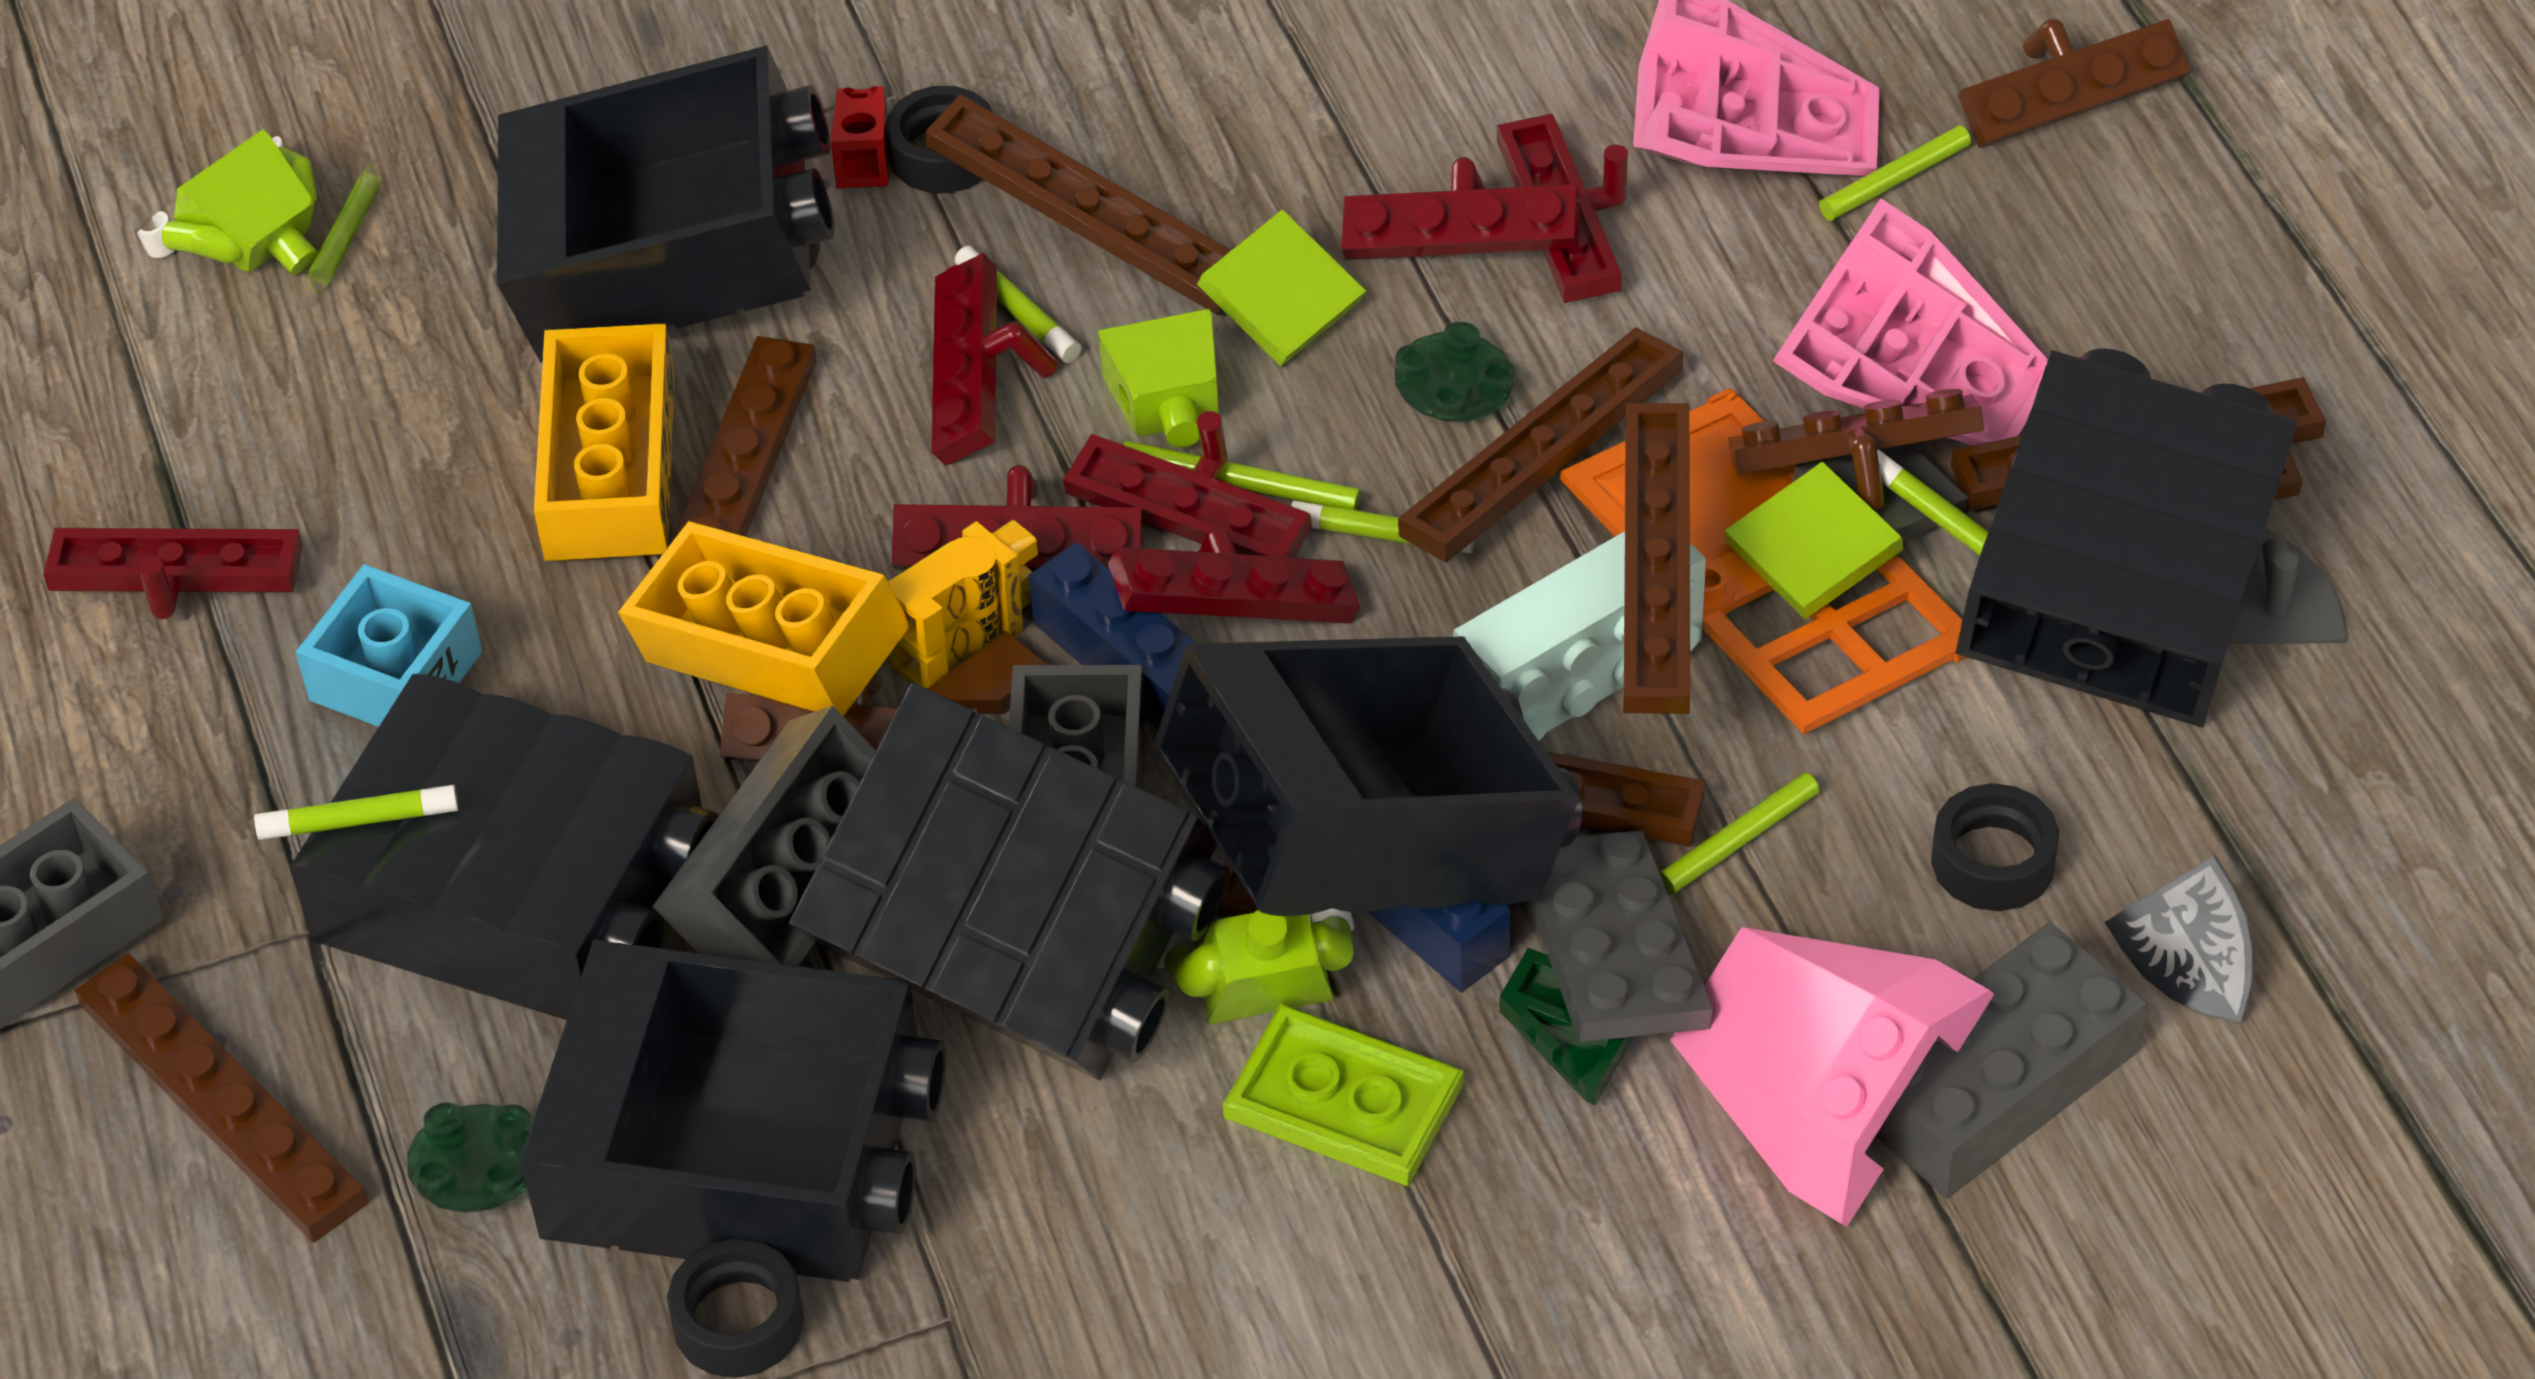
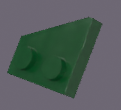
(1539, 1014)

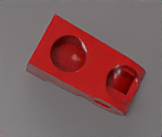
(860, 138)

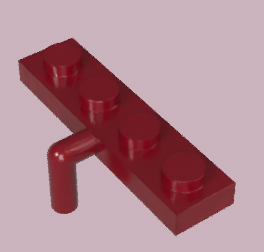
(1540, 157)
(1461, 219)
(966, 358)
(1187, 499)
(1099, 530)
(172, 561)
(1232, 584)

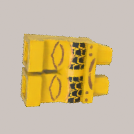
(962, 599)

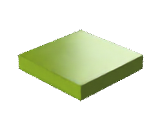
(1281, 287)
(1813, 540)

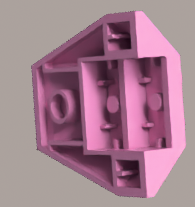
(1748, 96)
(1913, 322)
(1819, 1047)

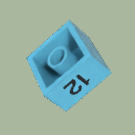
(381, 636)

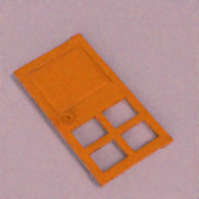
(1721, 499)

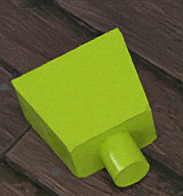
(1162, 374)

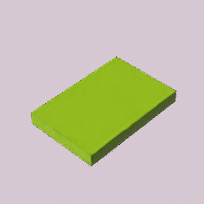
(1343, 1094)

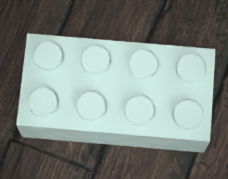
(1565, 636)

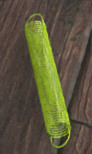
(353, 232)

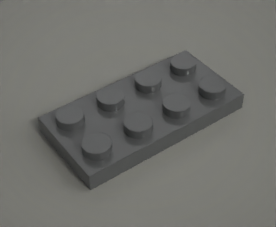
(1618, 942)

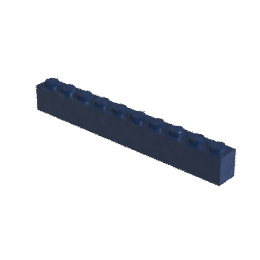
(1083, 614)

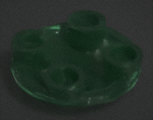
(1454, 374)
(469, 1156)

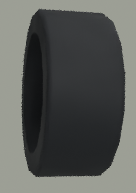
(918, 166)
(1998, 808)
(727, 1264)

